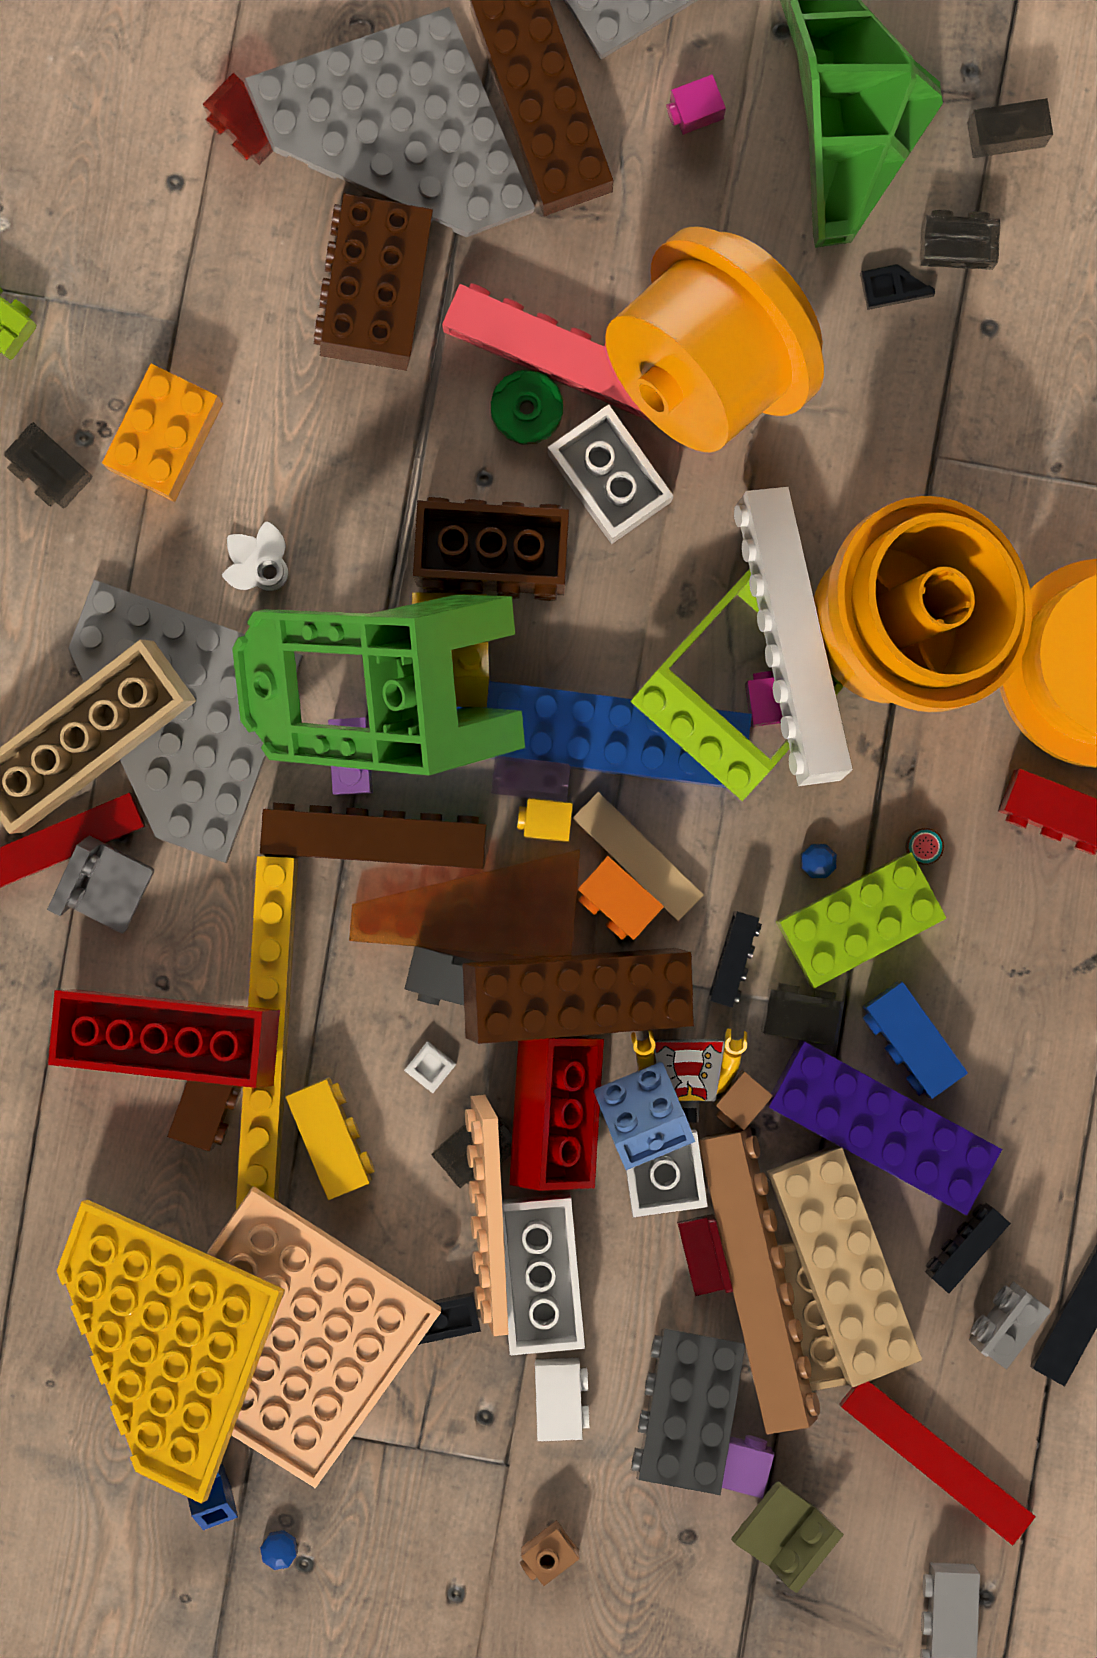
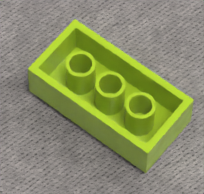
(861, 920)

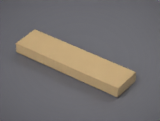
(638, 856)

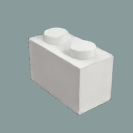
(559, 1399)

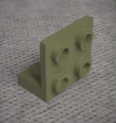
(788, 1535)

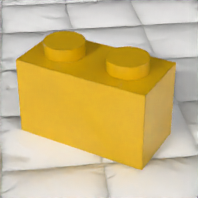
(545, 820)

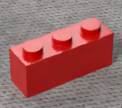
(1052, 808)

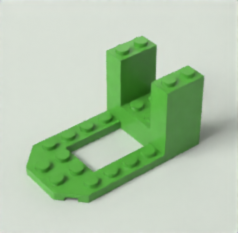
(406, 685)

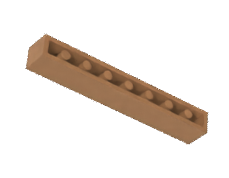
(759, 1281)

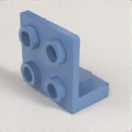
(644, 1115)

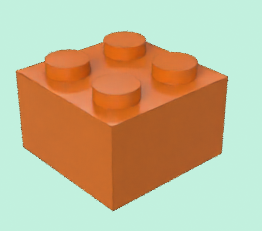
(619, 899)

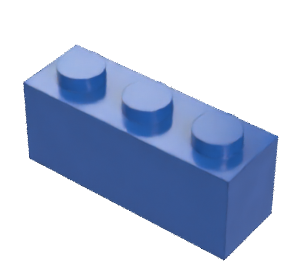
(913, 1040)

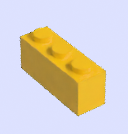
(330, 1137)

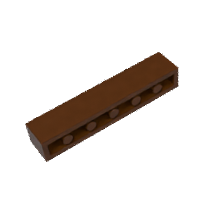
(373, 838)

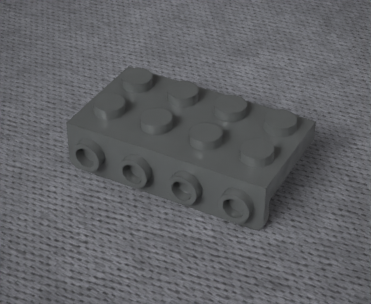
(688, 1411)

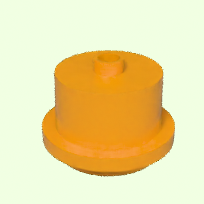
(716, 339)
(925, 606)
(1056, 680)

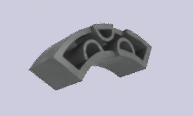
(436, 976)

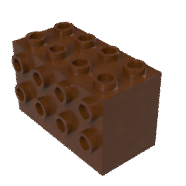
(373, 281)
(491, 548)

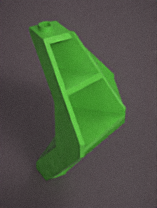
(861, 107)

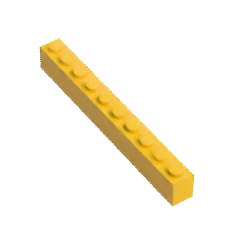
(268, 990)

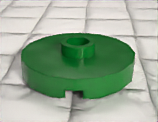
(522, 388)

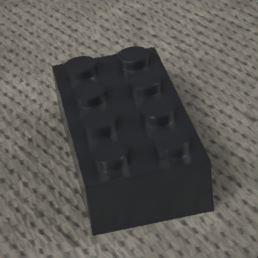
(733, 958)
(967, 1247)

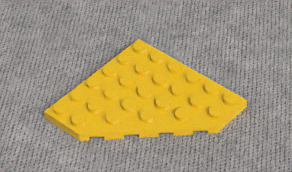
(168, 1340)

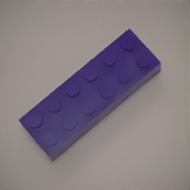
(883, 1127)

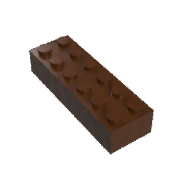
(543, 101)
(577, 995)

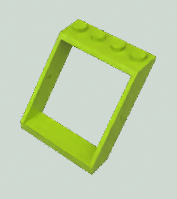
(698, 725)

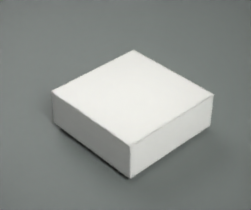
(430, 1067)

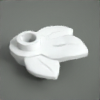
(253, 556)

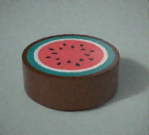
(925, 845)

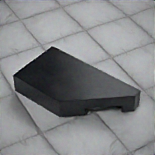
(892, 286)

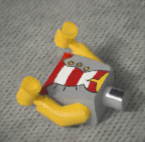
(695, 1066)

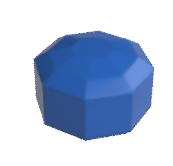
(818, 861)
(279, 1550)

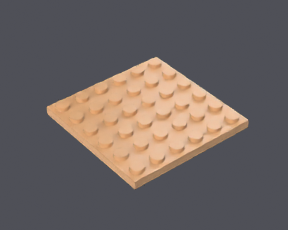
(331, 1343)

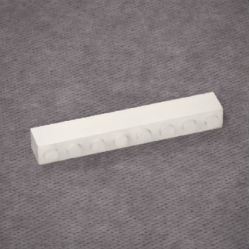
(792, 637)

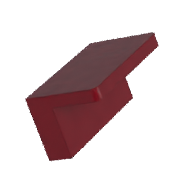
(704, 1255)

